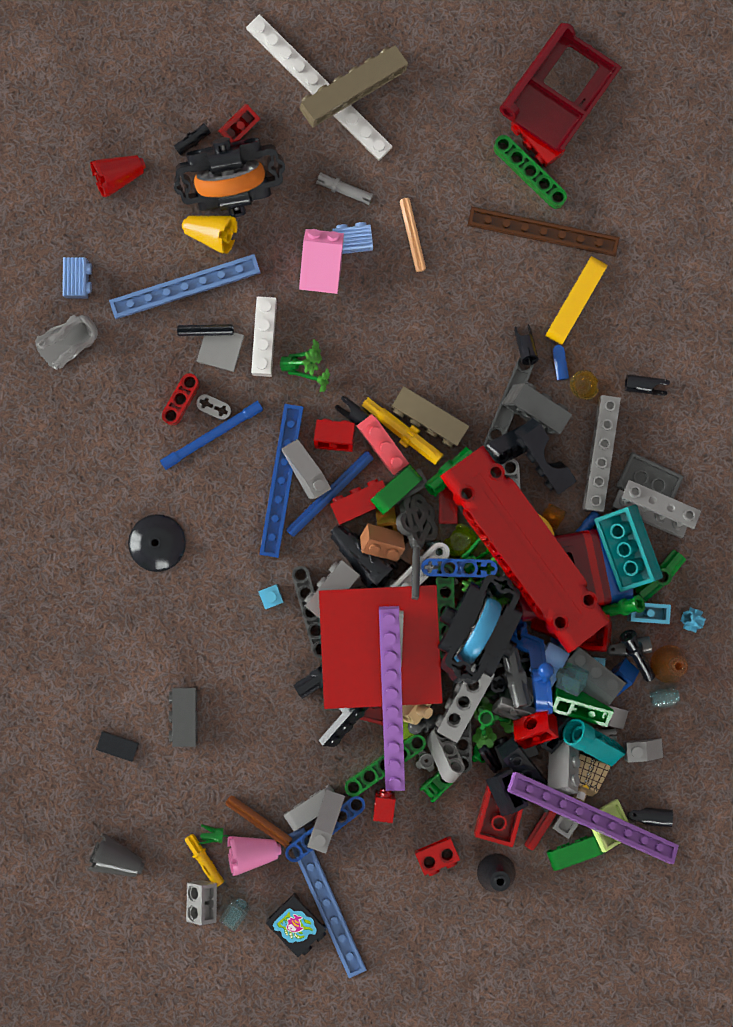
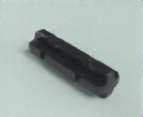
(489, 758)

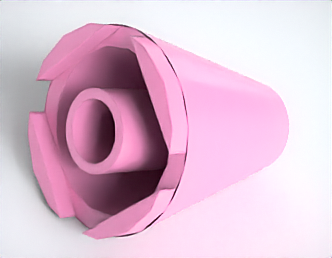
(251, 853)

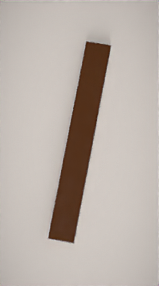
(543, 231)

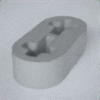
(216, 403)

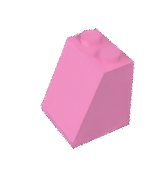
(321, 261)

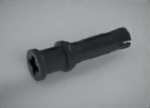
(635, 650)

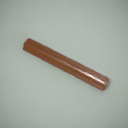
(259, 821)

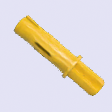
(204, 860)

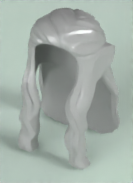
(66, 340)

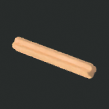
(412, 234)

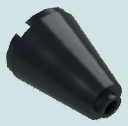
(496, 873)

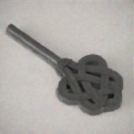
(419, 526)

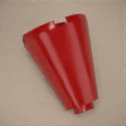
(116, 172)

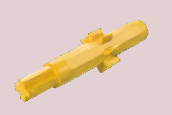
(408, 435)

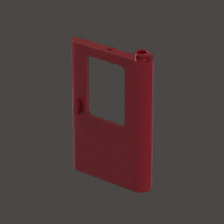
(544, 110)

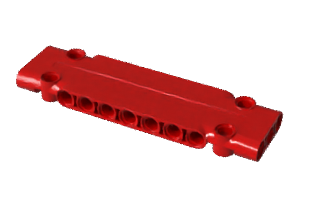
(525, 549)

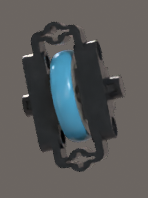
(480, 629)

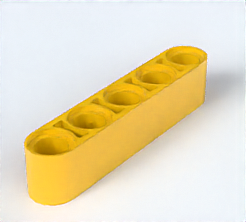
(576, 300)

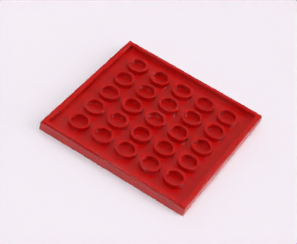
(353, 646)

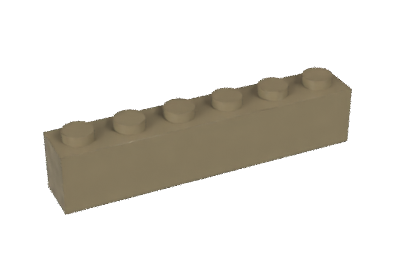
(353, 86)

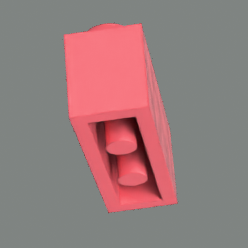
(382, 444)

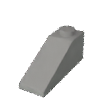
(306, 470)
(326, 821)

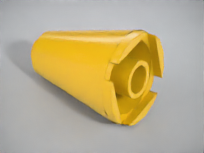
(212, 231)

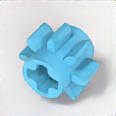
(693, 620)

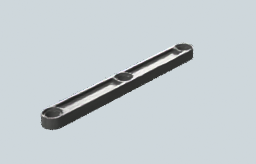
(504, 415)

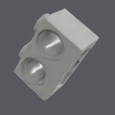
(201, 902)

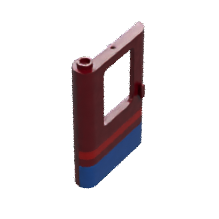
(592, 562)

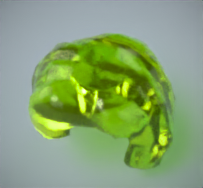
(460, 540)

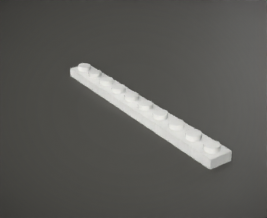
(312, 81)

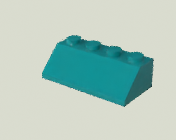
(628, 548)

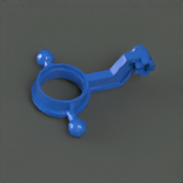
(540, 669)

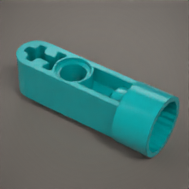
(587, 739)

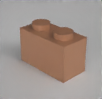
(382, 542)

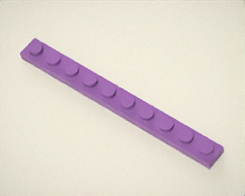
(392, 698)
(592, 817)

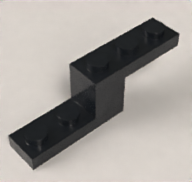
(342, 725)

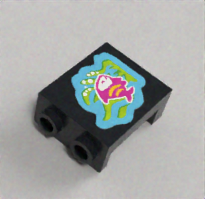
(296, 926)

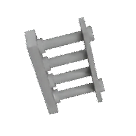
(658, 509)

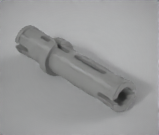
(344, 188)

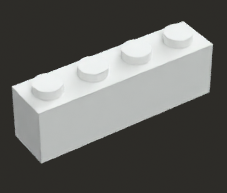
(264, 336)

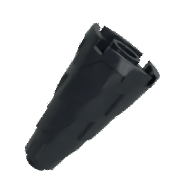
(372, 569)

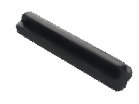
(205, 330)

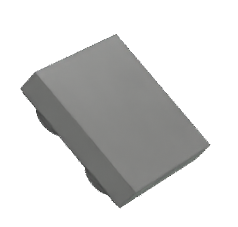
(221, 351)

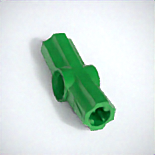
(435, 484)
(669, 566)

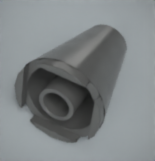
(114, 858)

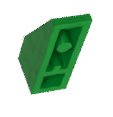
(581, 707)

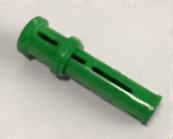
(625, 606)

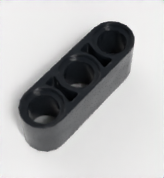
(505, 447)

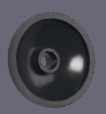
(170, 546)

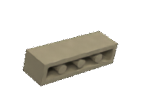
(430, 417)

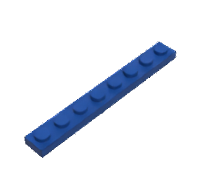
(280, 483)

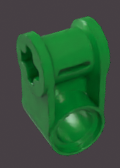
(436, 784)

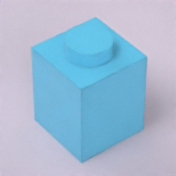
(271, 596)

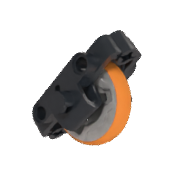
(229, 175)

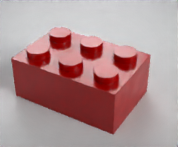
(493, 825)

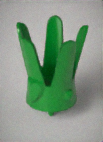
(216, 836)

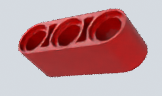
(181, 389)

